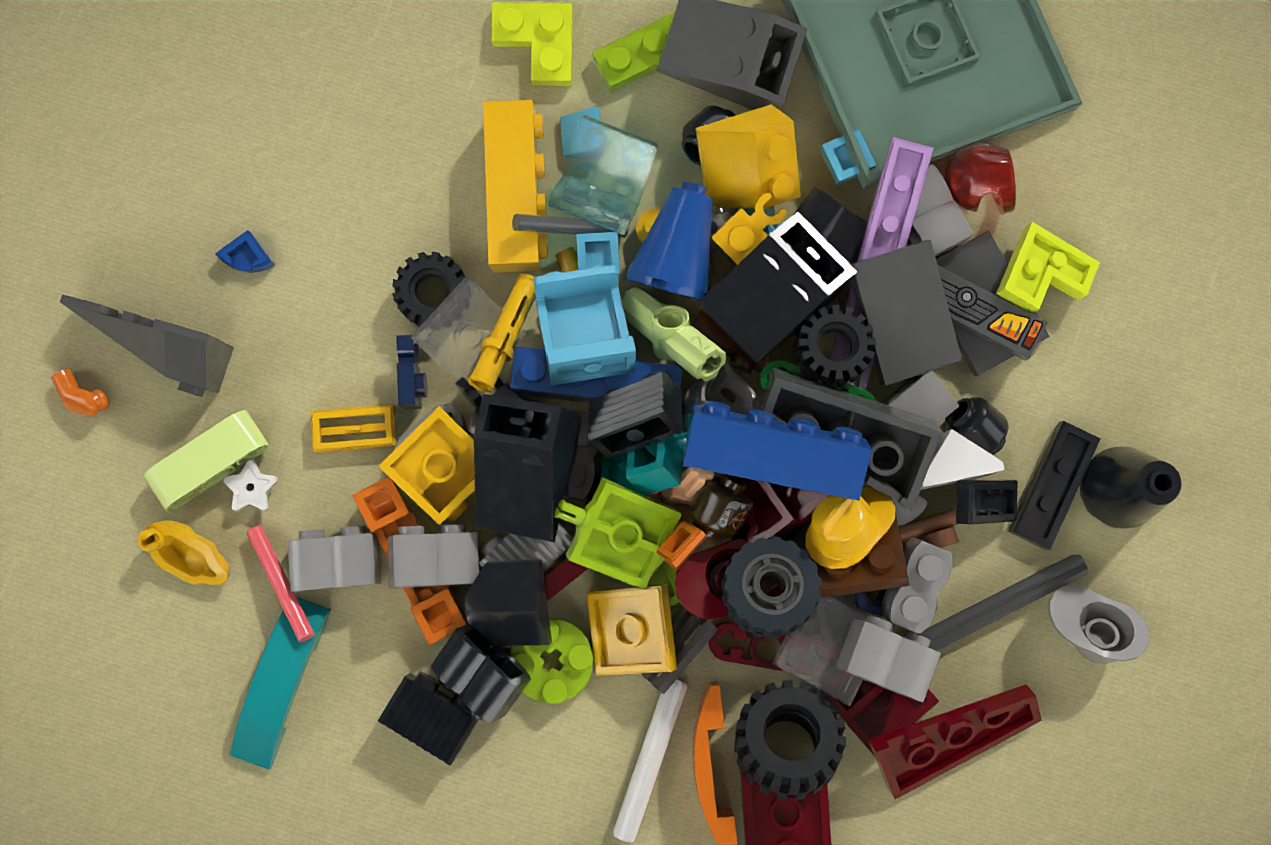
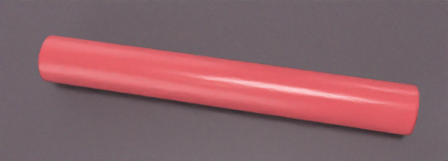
(280, 584)

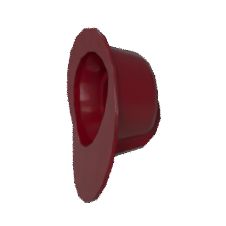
(701, 578)

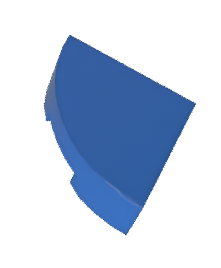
(245, 254)

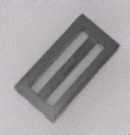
(683, 626)

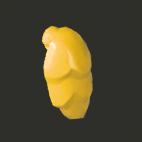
(184, 553)

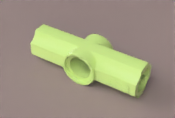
(672, 334)

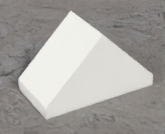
(959, 460)

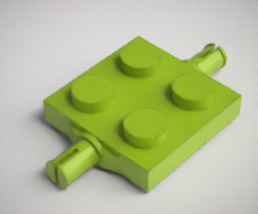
(619, 532)

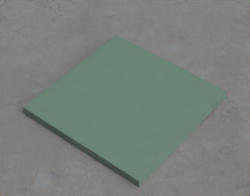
(932, 71)

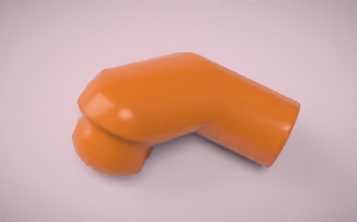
(78, 399)

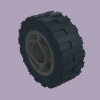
(775, 561)

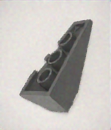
(172, 350)

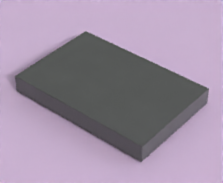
(984, 266)
(907, 310)

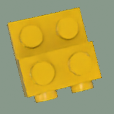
(435, 466)

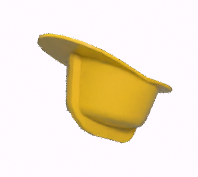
(847, 528)

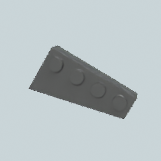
(898, 439)

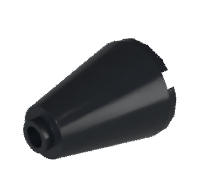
(1128, 486)

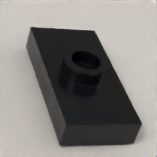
(986, 501)

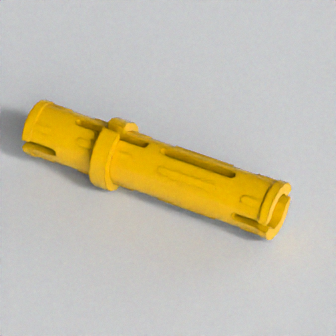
(498, 347)

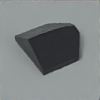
(510, 603)

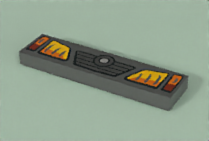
(991, 316)

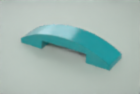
(275, 687)

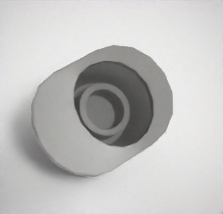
(1098, 625)

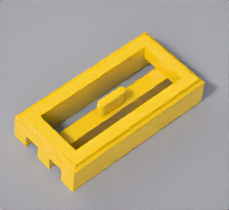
(388, 426)

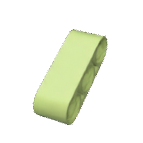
(206, 460)

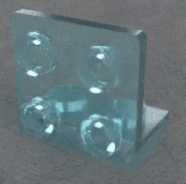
(604, 175)

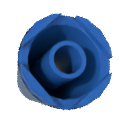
(677, 245)

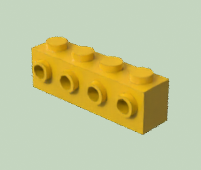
(512, 184)

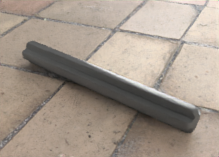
(1005, 602)

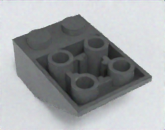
(732, 51)

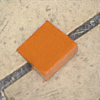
(681, 544)

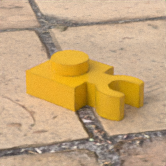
(745, 232)

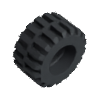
(802, 708)

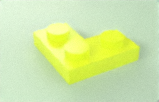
(545, 29)
(1045, 260)

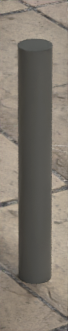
(557, 225)

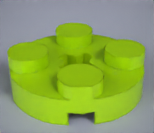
(575, 656)

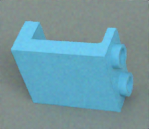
(583, 325)

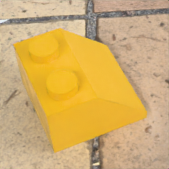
(749, 158)

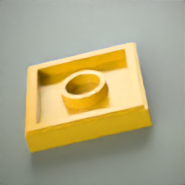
(631, 630)

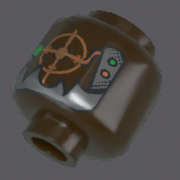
(721, 506)

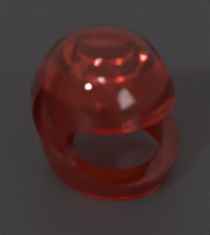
(981, 171)

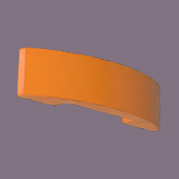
(432, 606)
(710, 717)

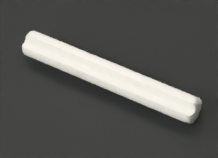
(649, 762)

